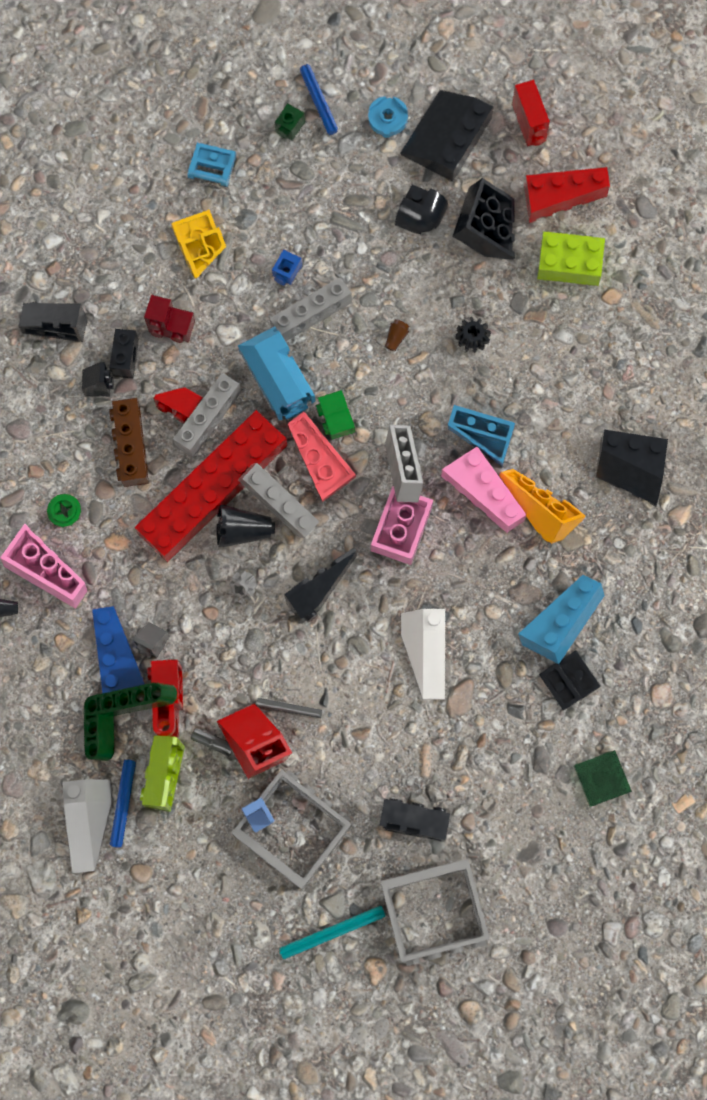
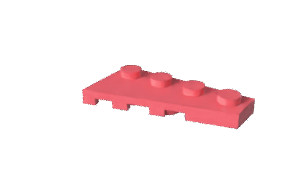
(321, 459)

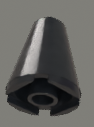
(241, 526)

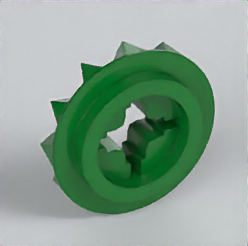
(54, 509)

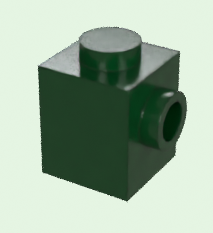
(289, 122)

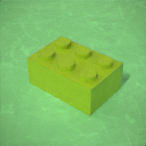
(571, 258)

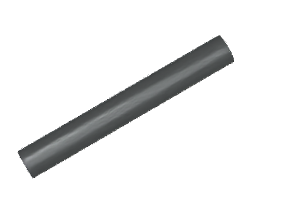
(291, 708)

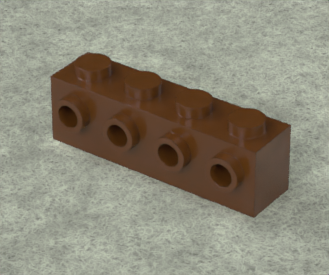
(130, 442)

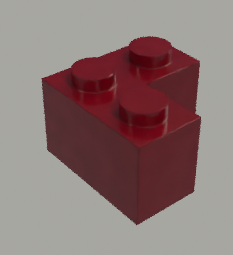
(168, 321)

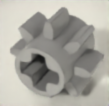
(243, 584)

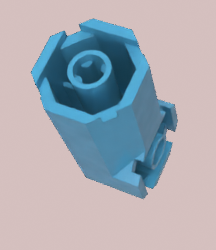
(277, 373)

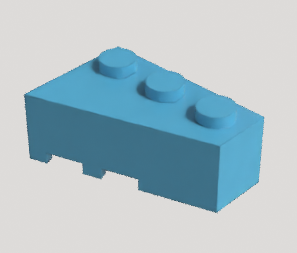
(482, 431)

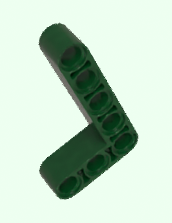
(101, 709)

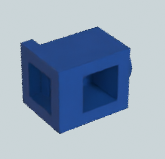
(289, 262)

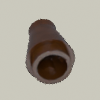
(397, 332)

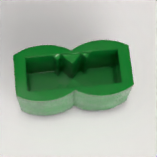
(335, 414)

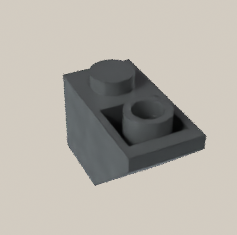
(151, 640)

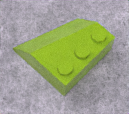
(162, 773)

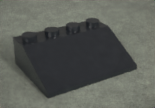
(448, 133)

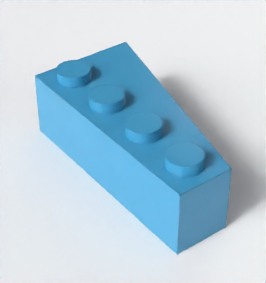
(563, 620)

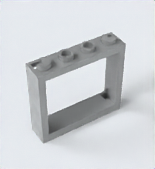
(323, 804)
(454, 947)

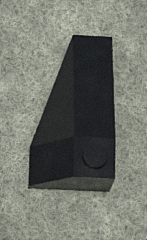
(310, 596)

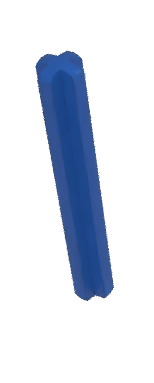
(318, 99)
(122, 803)

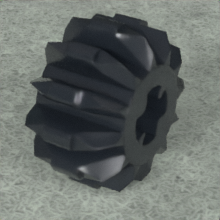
(479, 330)

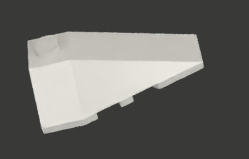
(425, 643)

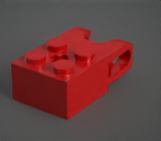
(167, 673)

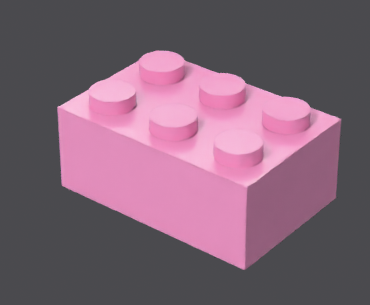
(401, 528)

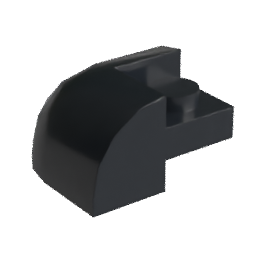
(421, 210)

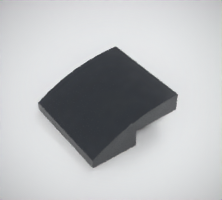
(570, 680)

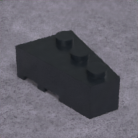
(414, 820)

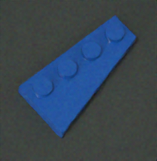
(115, 655)

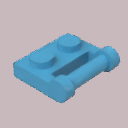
(213, 158)

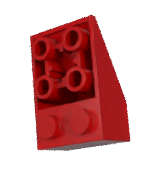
(254, 740)

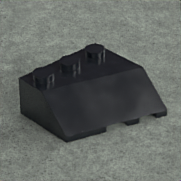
(487, 221)
(633, 463)

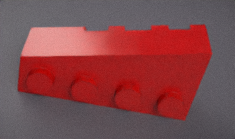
(563, 190)

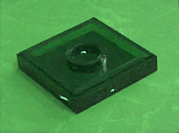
(602, 778)

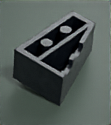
(54, 320)

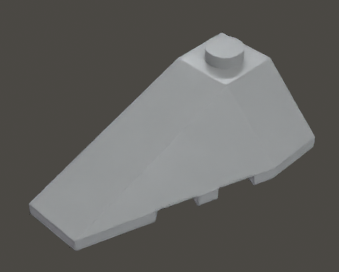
(86, 815)

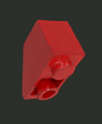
(178, 402)

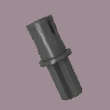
(213, 742)

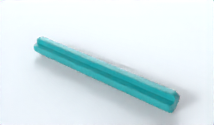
(332, 932)

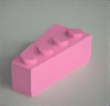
(481, 484)
(42, 567)

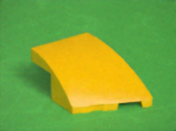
(198, 241)

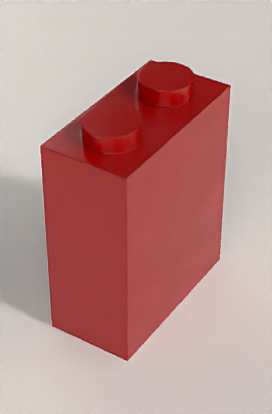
(530, 113)

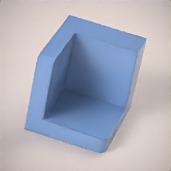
(258, 815)

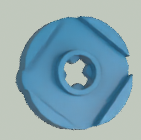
(391, 126)

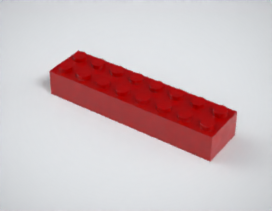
(210, 485)

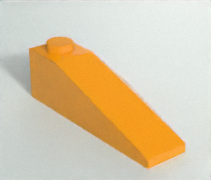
(546, 514)

